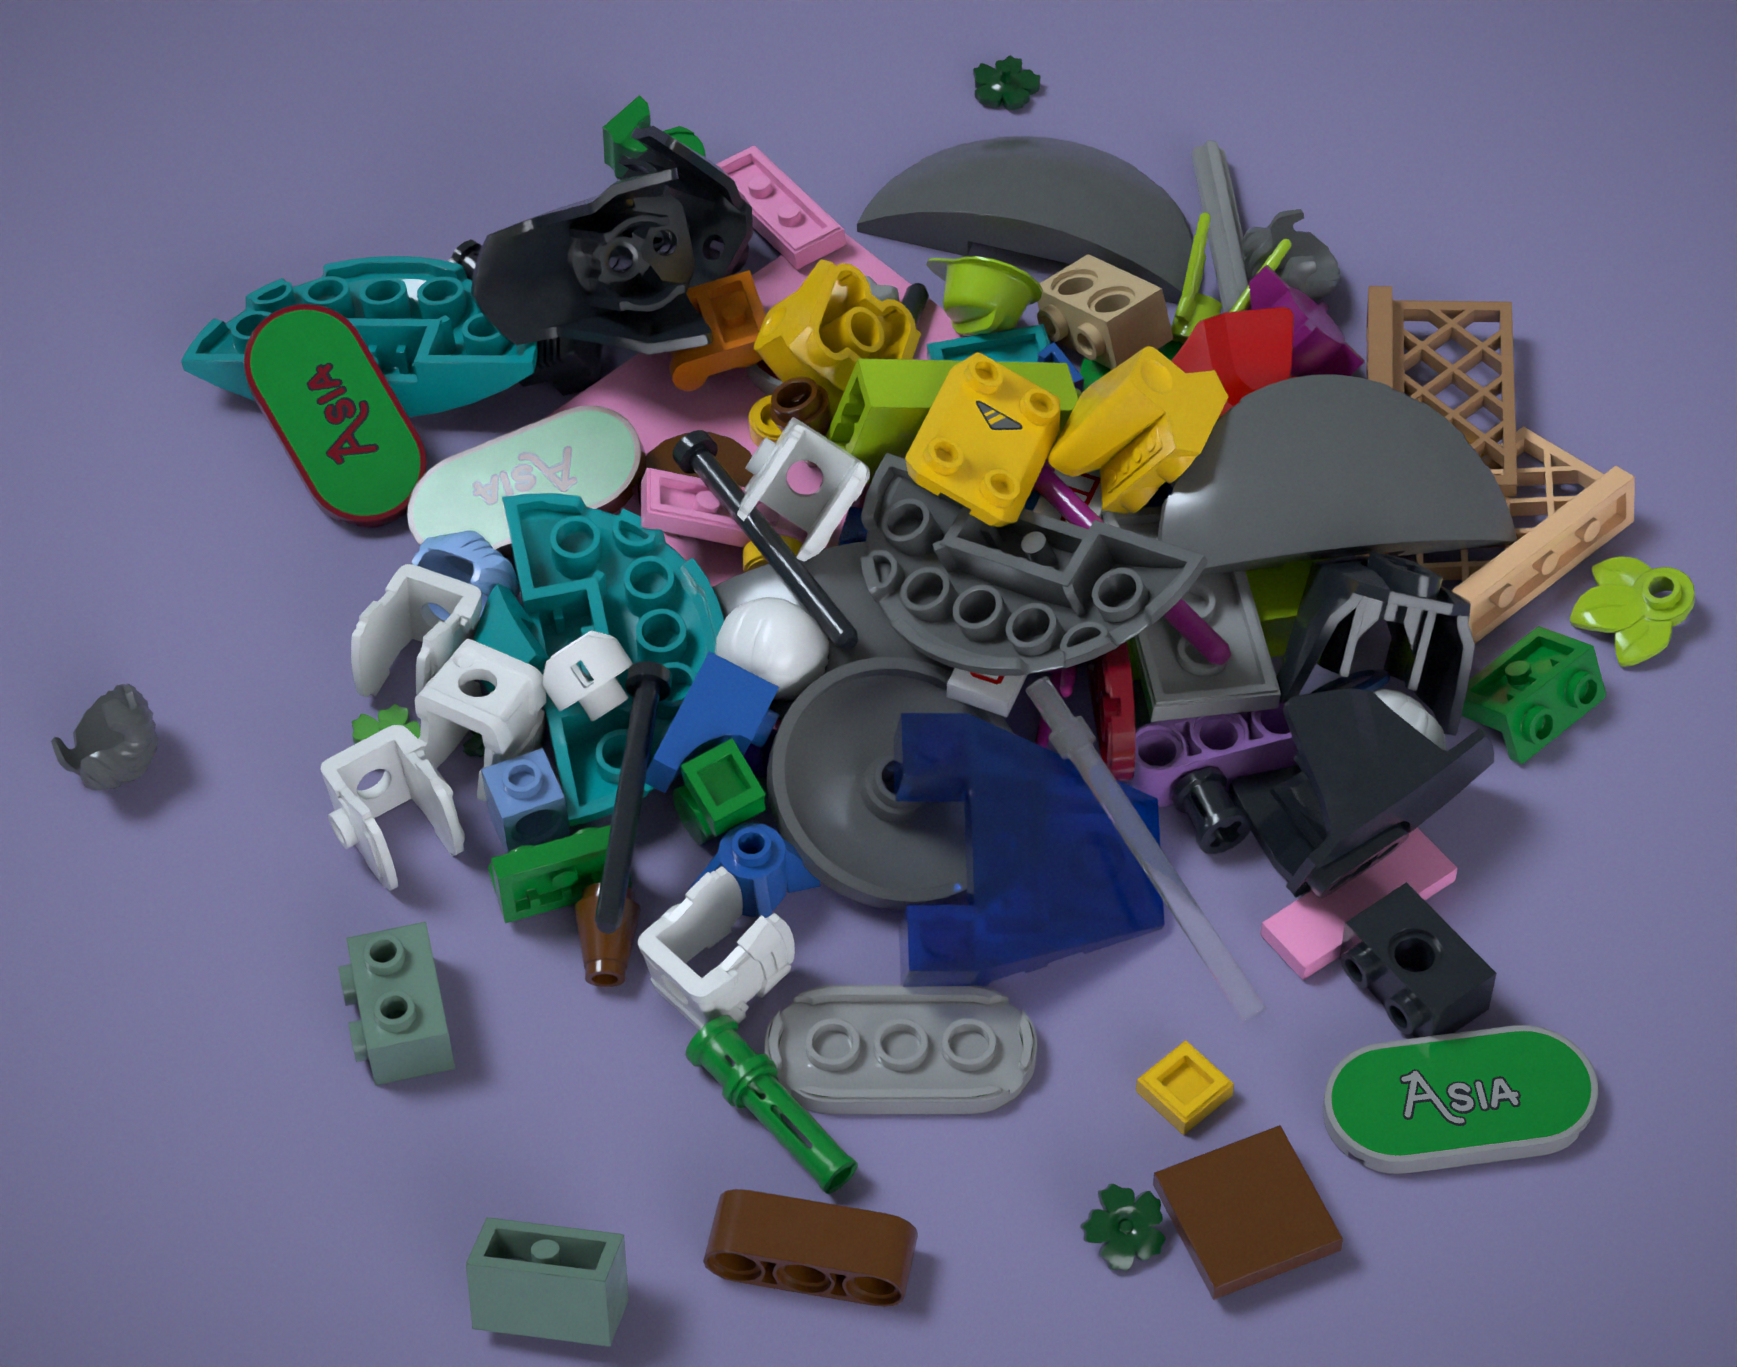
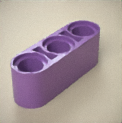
(1244, 740)

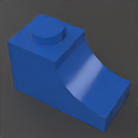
(718, 707)

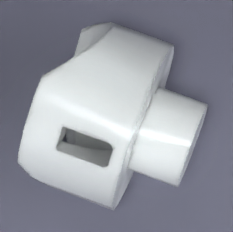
(604, 661)

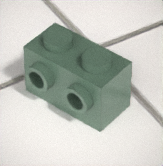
(398, 1003)
(554, 1288)

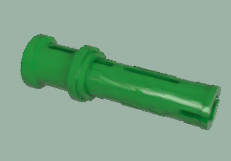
(755, 1077)

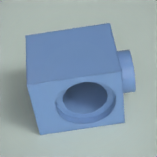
(525, 801)

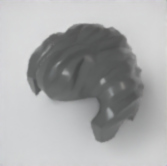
(1306, 265)
(111, 740)

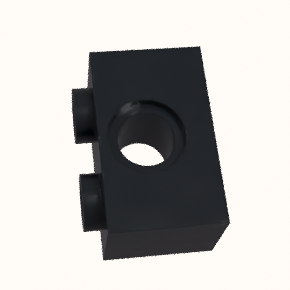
(1409, 933)

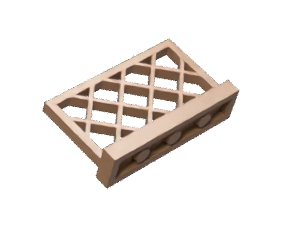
(1388, 365)

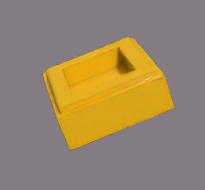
(1184, 1087)

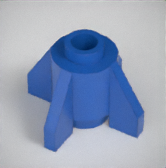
(762, 866)

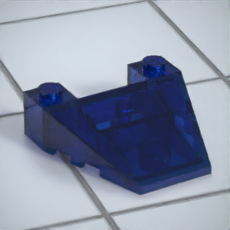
(1039, 856)

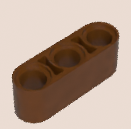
(811, 1247)

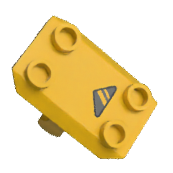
(985, 439)

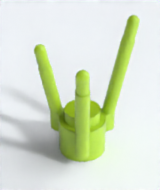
(1196, 306)

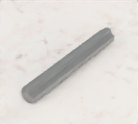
(1225, 228)

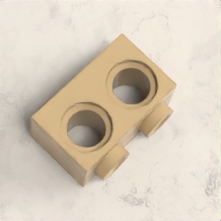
(1103, 311)

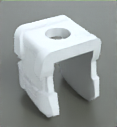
(814, 512)
(406, 615)
(506, 718)
(405, 778)
(700, 923)

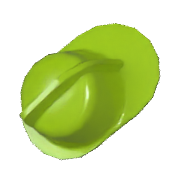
(984, 293)

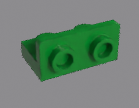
(1535, 690)
(548, 874)

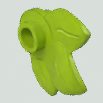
(1626, 606)

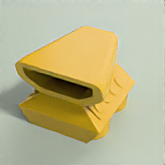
(830, 326)
(1139, 428)

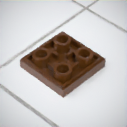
(1247, 1212)

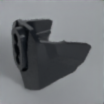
(709, 200)
(1426, 623)

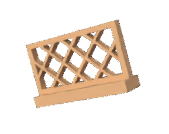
(1547, 552)

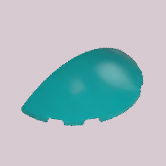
(410, 316)
(619, 579)

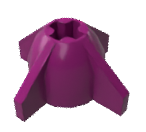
(1317, 340)

